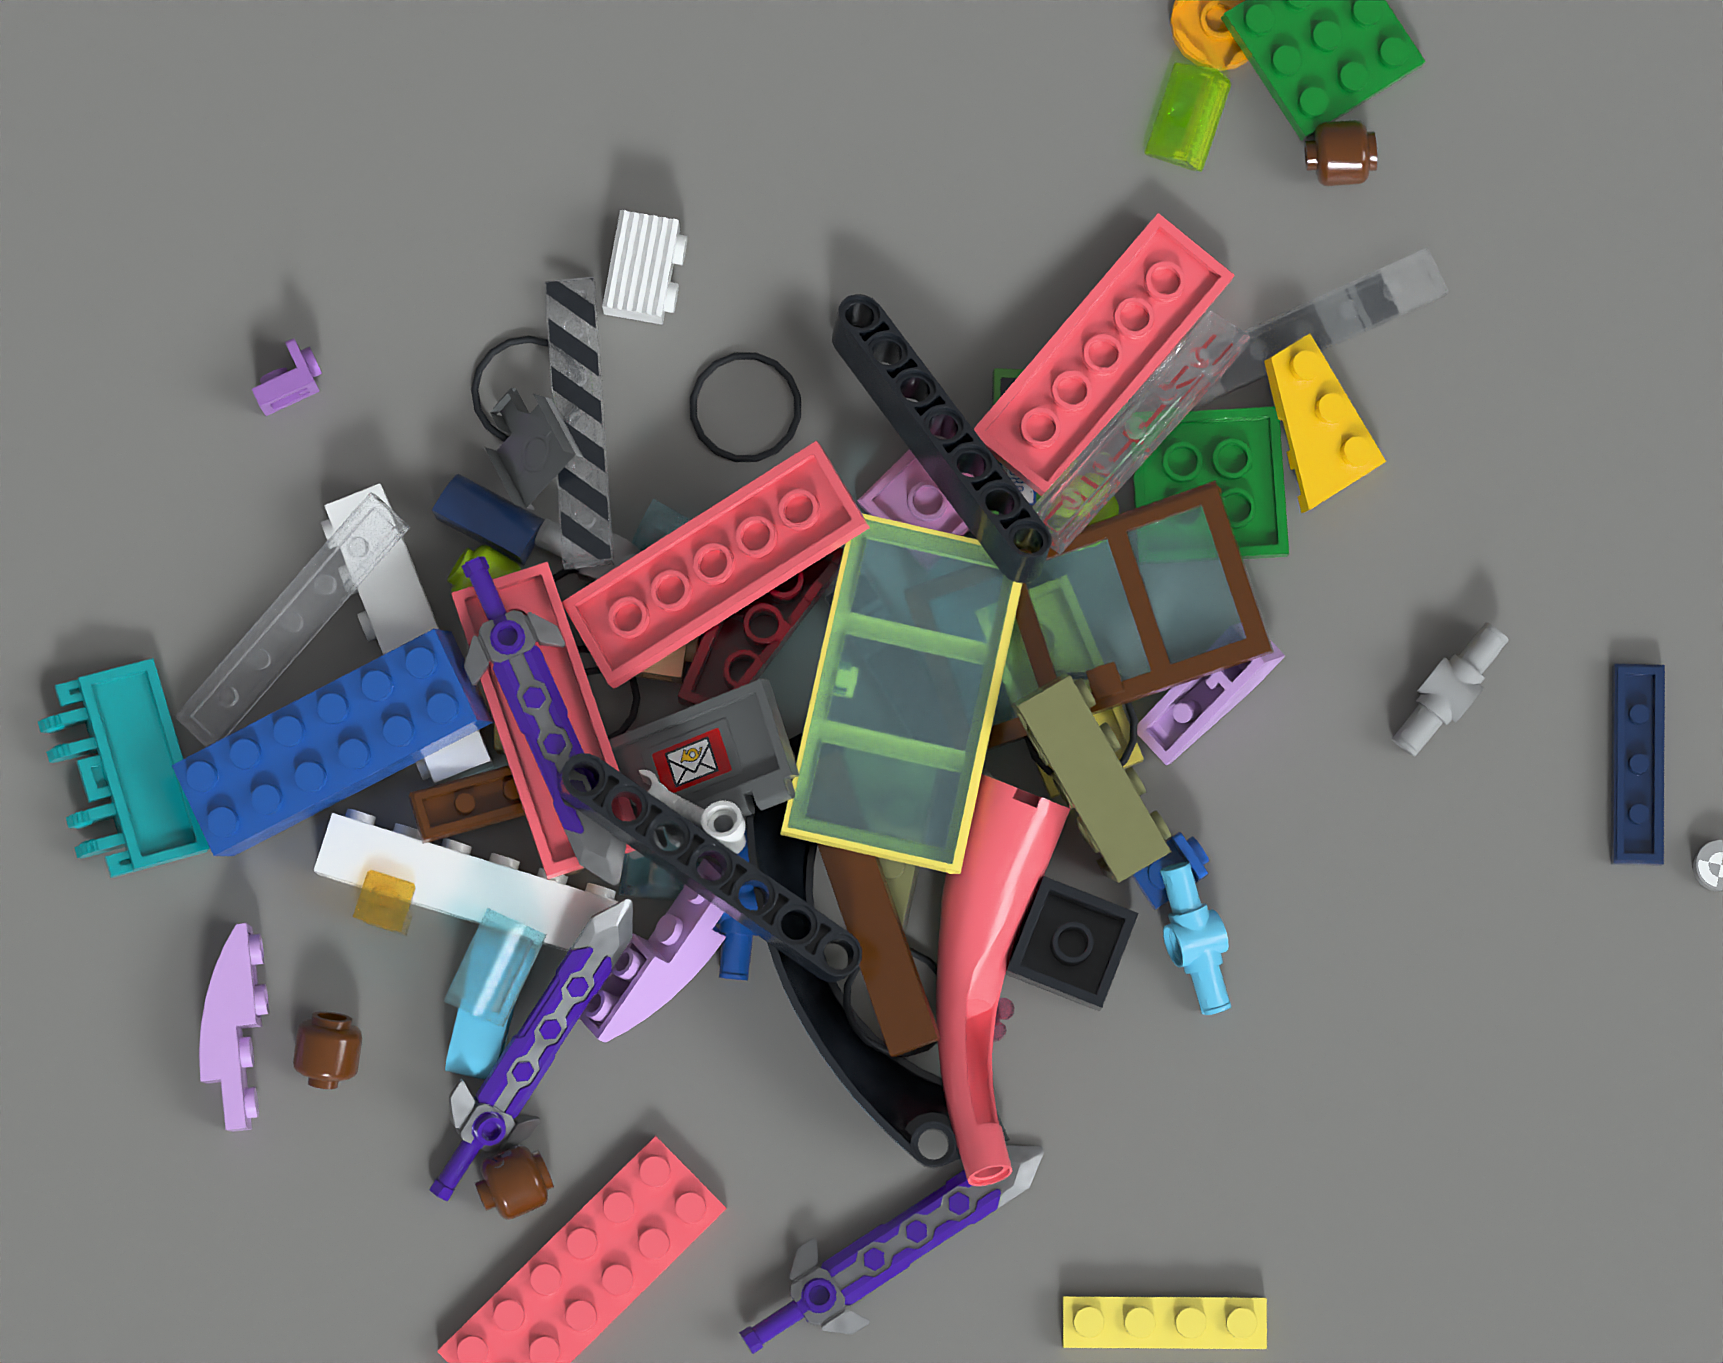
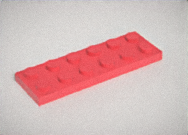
(1102, 354)
(715, 564)
(536, 592)
(591, 1266)

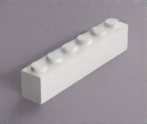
(397, 614)
(456, 882)

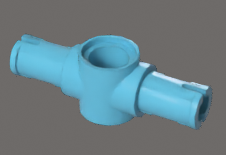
(1195, 938)

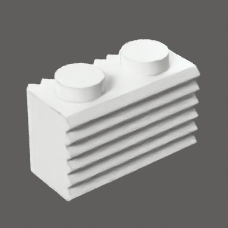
(643, 266)

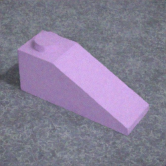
(1199, 704)

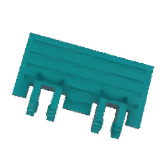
(133, 767)

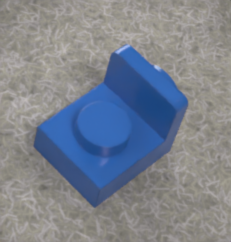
(1182, 850)

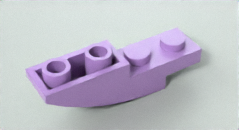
(659, 967)
(230, 1005)

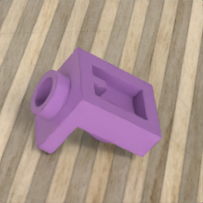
(285, 388)

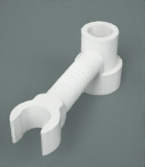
(720, 819)

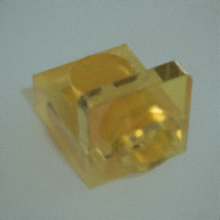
(385, 902)

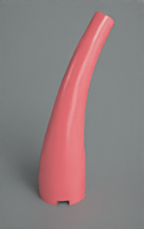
(978, 931)

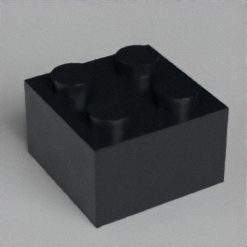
(1072, 943)

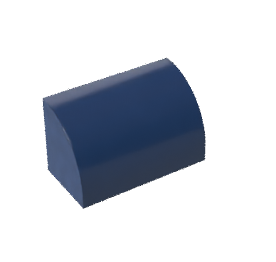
(488, 518)

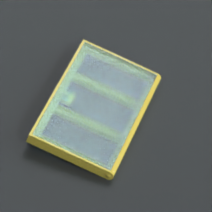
(903, 697)

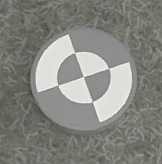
(1709, 865)

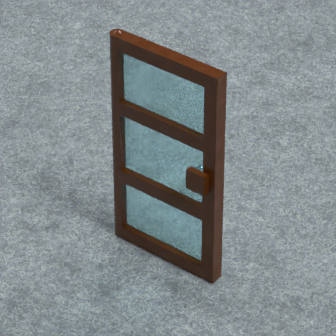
(1135, 608)

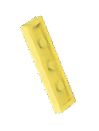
(1164, 1322)

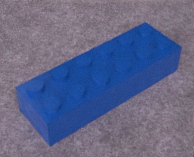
(332, 743)

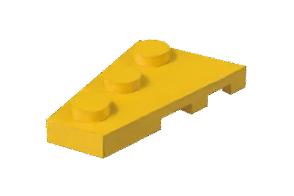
(1321, 425)

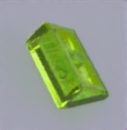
(1188, 116)

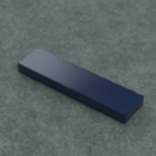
(1637, 764)

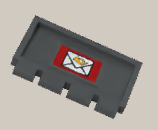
(714, 753)

